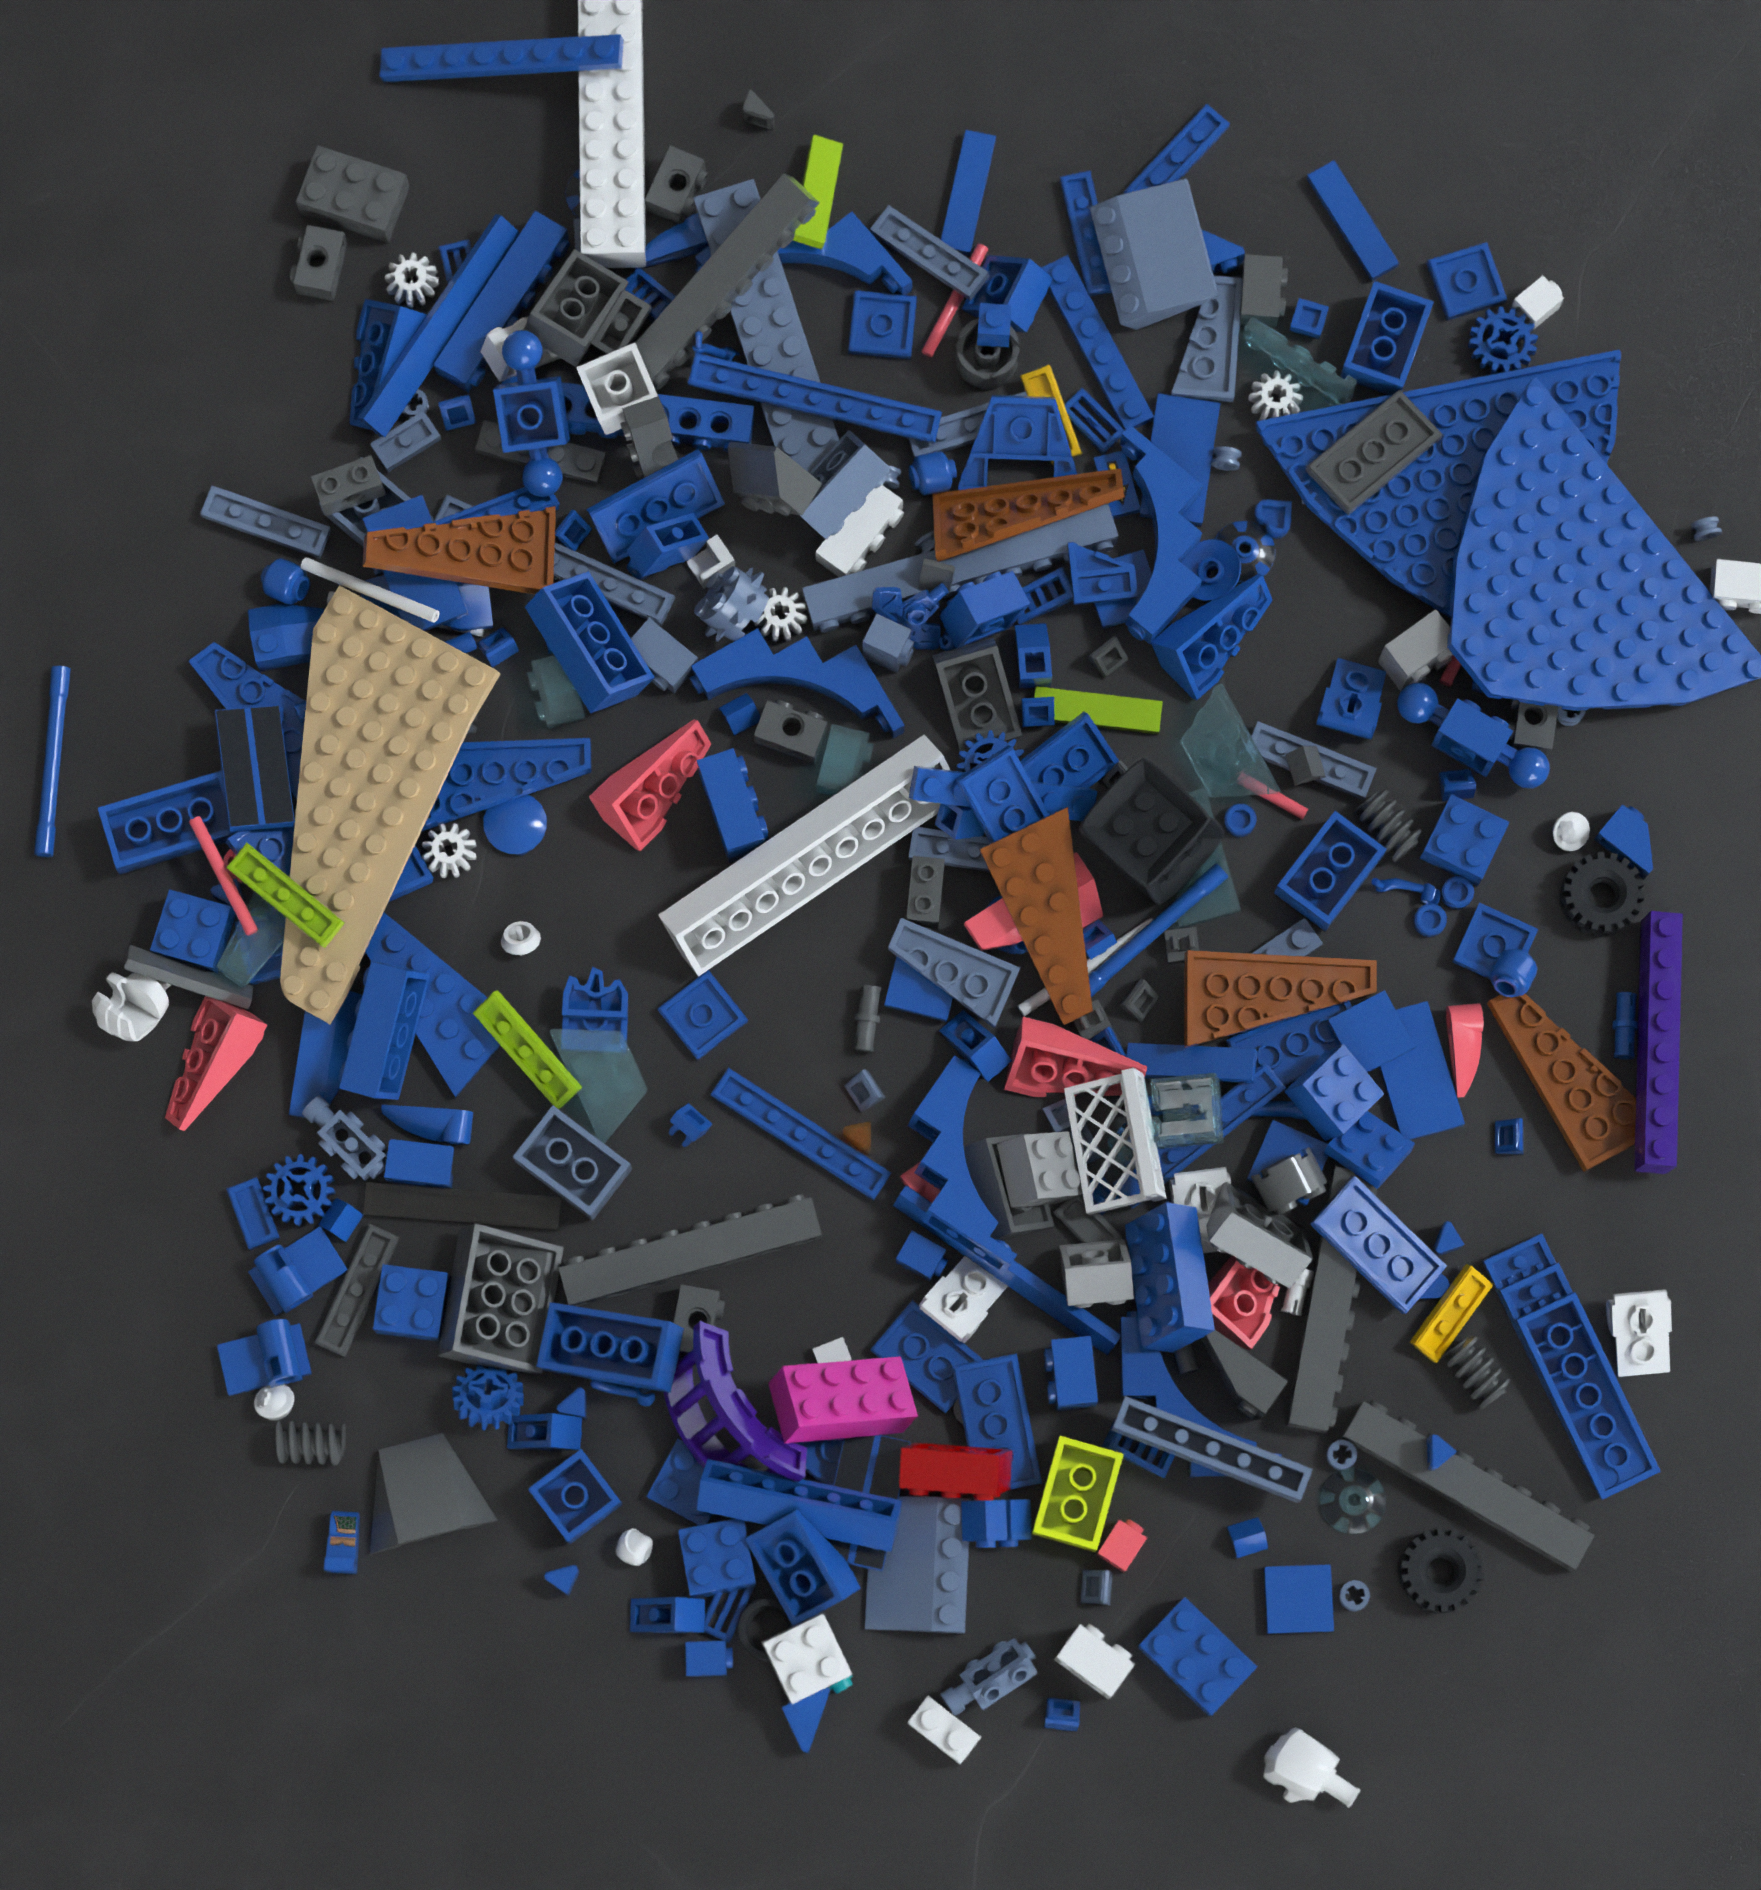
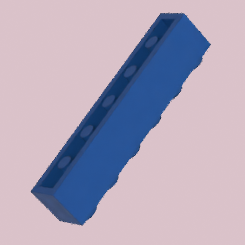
(503, 299)
(769, 1496)

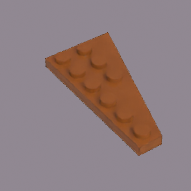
(996, 512)
(483, 550)
(1041, 893)
(1247, 991)
(1578, 1090)

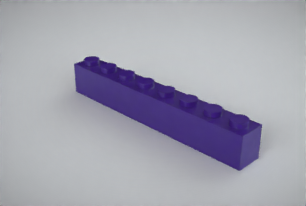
(1658, 1042)

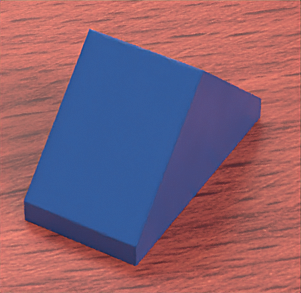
(805, 1717)

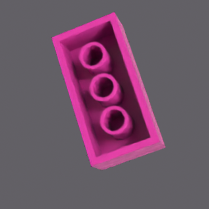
(842, 1399)

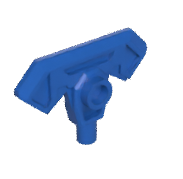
(912, 612)

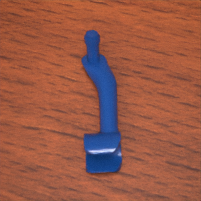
(725, 353)
(1428, 892)
(643, 1399)

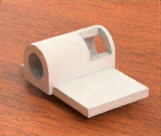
(1201, 1191)
(962, 1299)
(1640, 1331)

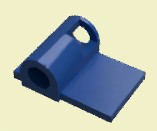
(1352, 699)
(293, 1273)
(250, 1361)

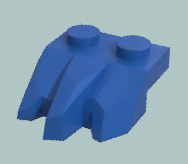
(595, 1005)

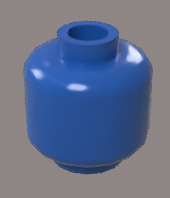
(932, 473)
(285, 581)
(1513, 973)

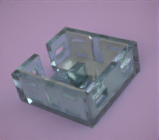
(1189, 1110)

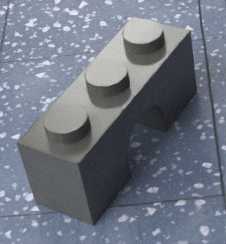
(650, 437)

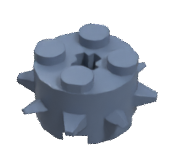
(732, 602)

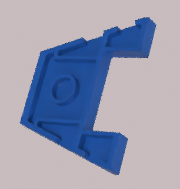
(1018, 430)

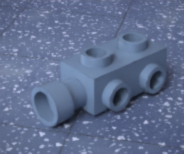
(354, 1146)
(994, 1677)

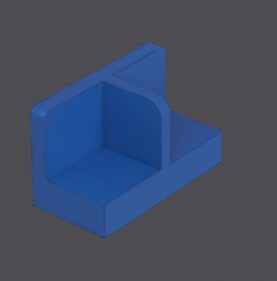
(419, 1164)

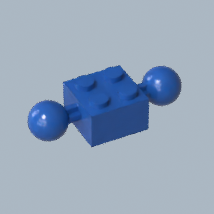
(531, 413)
(1472, 736)

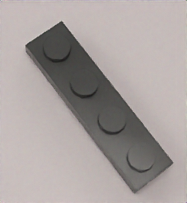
(574, 460)

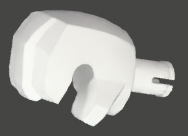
(134, 1006)
(1306, 1769)

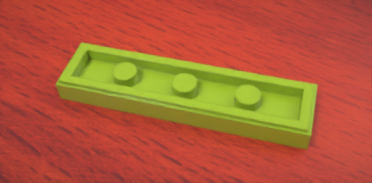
(820, 182)
(1105, 710)
(285, 895)
(527, 1050)

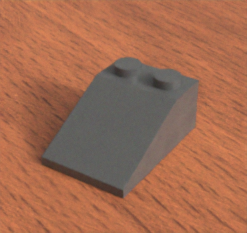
(976, 692)
(1245, 1377)

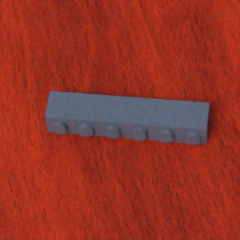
(1212, 1449)

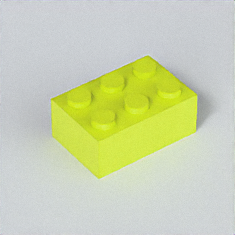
(1077, 1494)

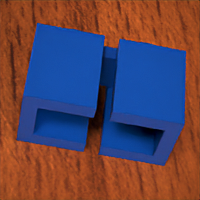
(996, 1521)

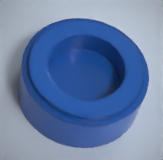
(1240, 820)
(1457, 892)
(1430, 920)

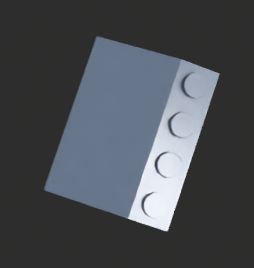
(1154, 253)
(925, 1572)

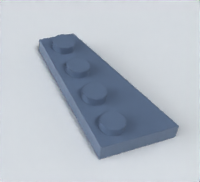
(1211, 354)
(963, 972)

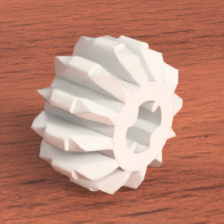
(413, 291)
(1287, 394)
(792, 613)
(457, 841)

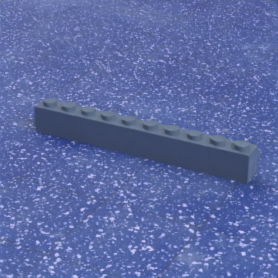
(851, 595)

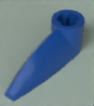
(677, 242)
(436, 1124)

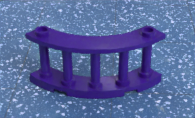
(732, 1411)

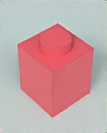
(1122, 1544)

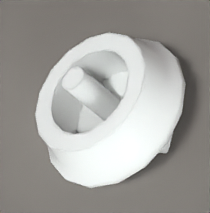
(1571, 831)
(520, 938)
(274, 1402)

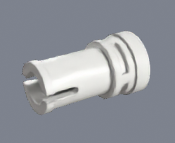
(1296, 1294)

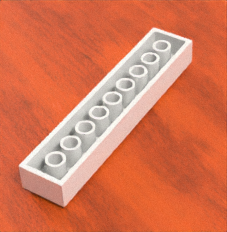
(613, 140)
(802, 860)

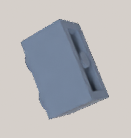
(888, 644)
(664, 656)

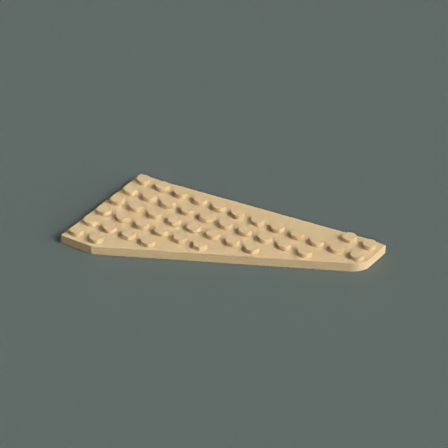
(375, 752)

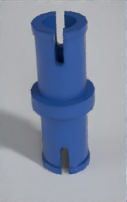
(1625, 1025)

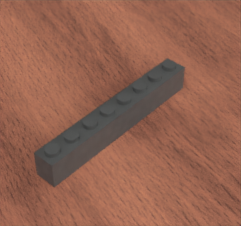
(725, 277)
(690, 1252)
(1324, 1331)
(1470, 1487)

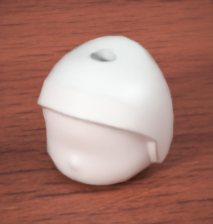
(634, 1547)

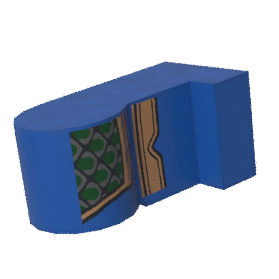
(343, 1543)

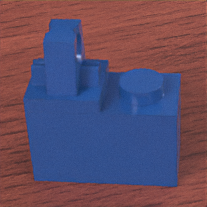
(665, 545)

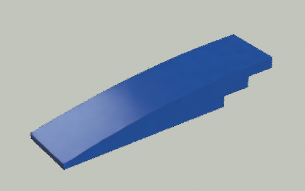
(1571, 1366)

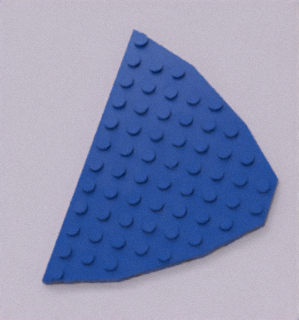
(1418, 516)
(1574, 587)

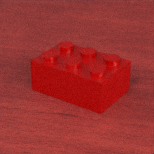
(955, 1470)

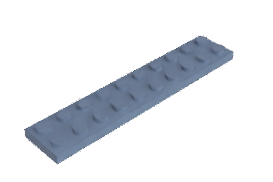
(769, 328)

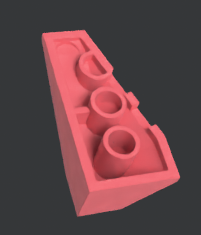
(643, 790)
(996, 928)
(220, 1047)
(1053, 1058)
(1241, 1303)

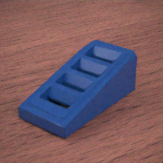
(650, 284)
(1058, 601)
(1111, 1443)

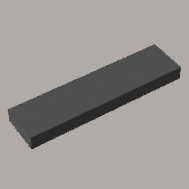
(187, 977)
(357, 1290)

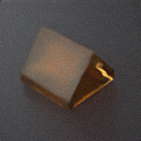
(859, 1136)

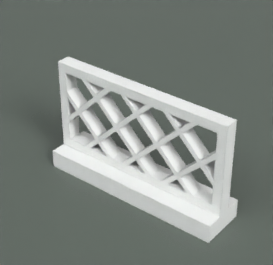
(1139, 1128)

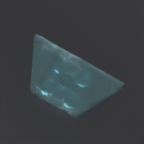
(1225, 751)
(605, 1071)

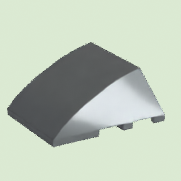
(423, 1494)

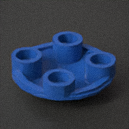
(516, 825)

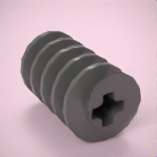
(1389, 824)
(1477, 1371)
(310, 1443)

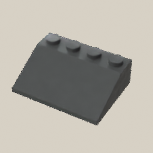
(499, 1299)

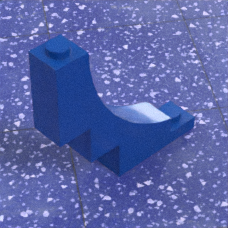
(848, 249)
(1168, 495)
(842, 678)
(957, 1209)
(1147, 1378)

